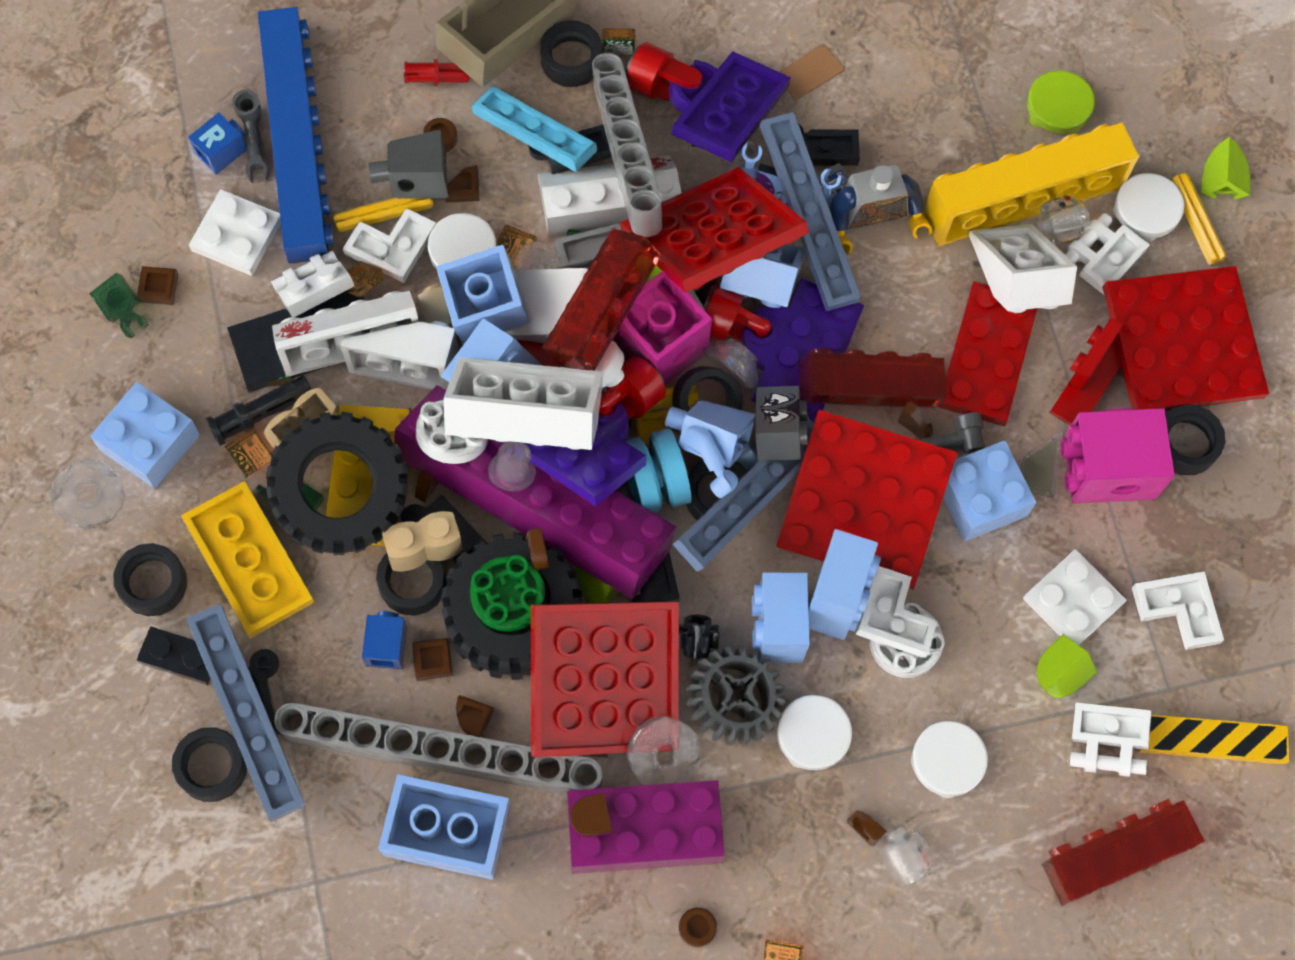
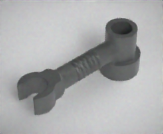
(242, 102)
(967, 434)

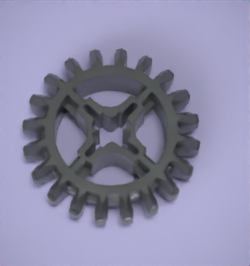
(724, 686)

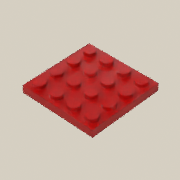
(720, 228)
(1185, 339)
(869, 487)
(601, 674)

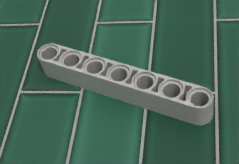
(627, 145)

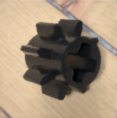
(698, 636)

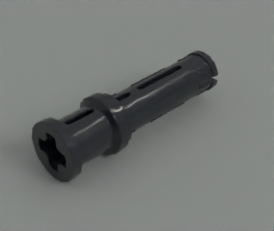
(244, 416)

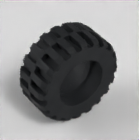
(336, 434)
(471, 638)

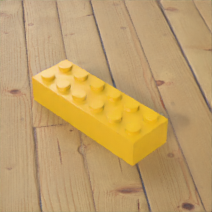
(1022, 183)

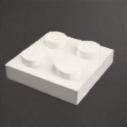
(235, 232)
(1074, 598)

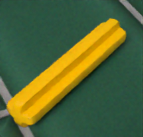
(379, 212)
(1199, 221)

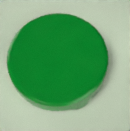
(504, 592)

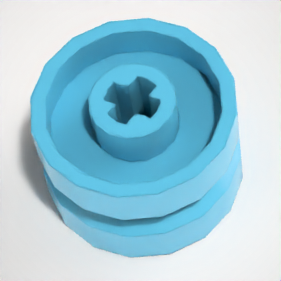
(662, 471)

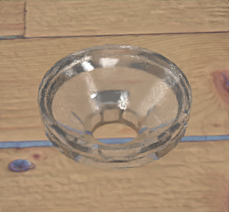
(734, 359)

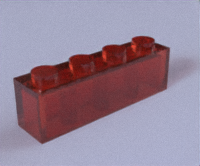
(602, 301)
(872, 379)
(1122, 852)

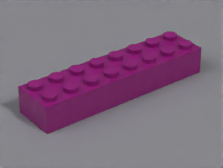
(610, 541)

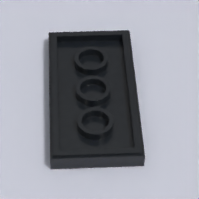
(256, 346)

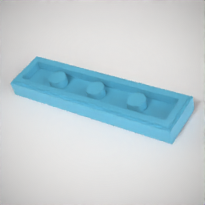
(534, 128)

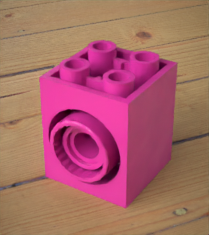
(665, 328)
(1117, 455)

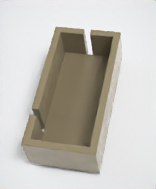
(497, 33)

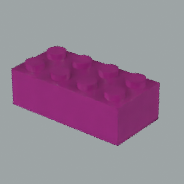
(652, 828)

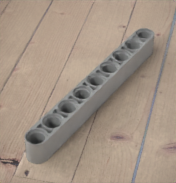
(423, 739)

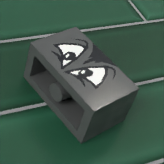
(779, 423)

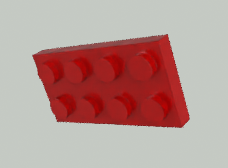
(987, 357)

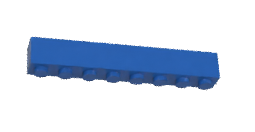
(293, 134)

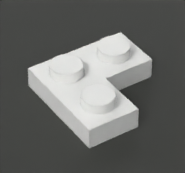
(395, 252)
(1188, 600)
(888, 621)

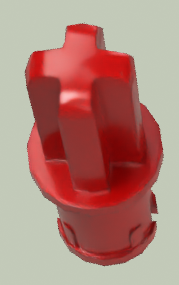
(434, 73)

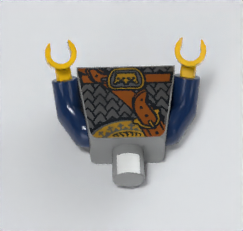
(877, 198)

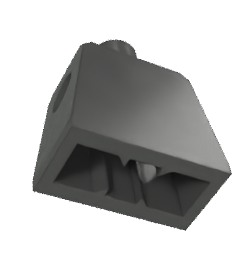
(414, 167)

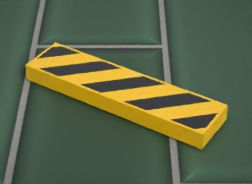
(1218, 739)

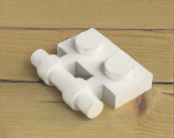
(1114, 259)
(312, 283)
(1111, 727)

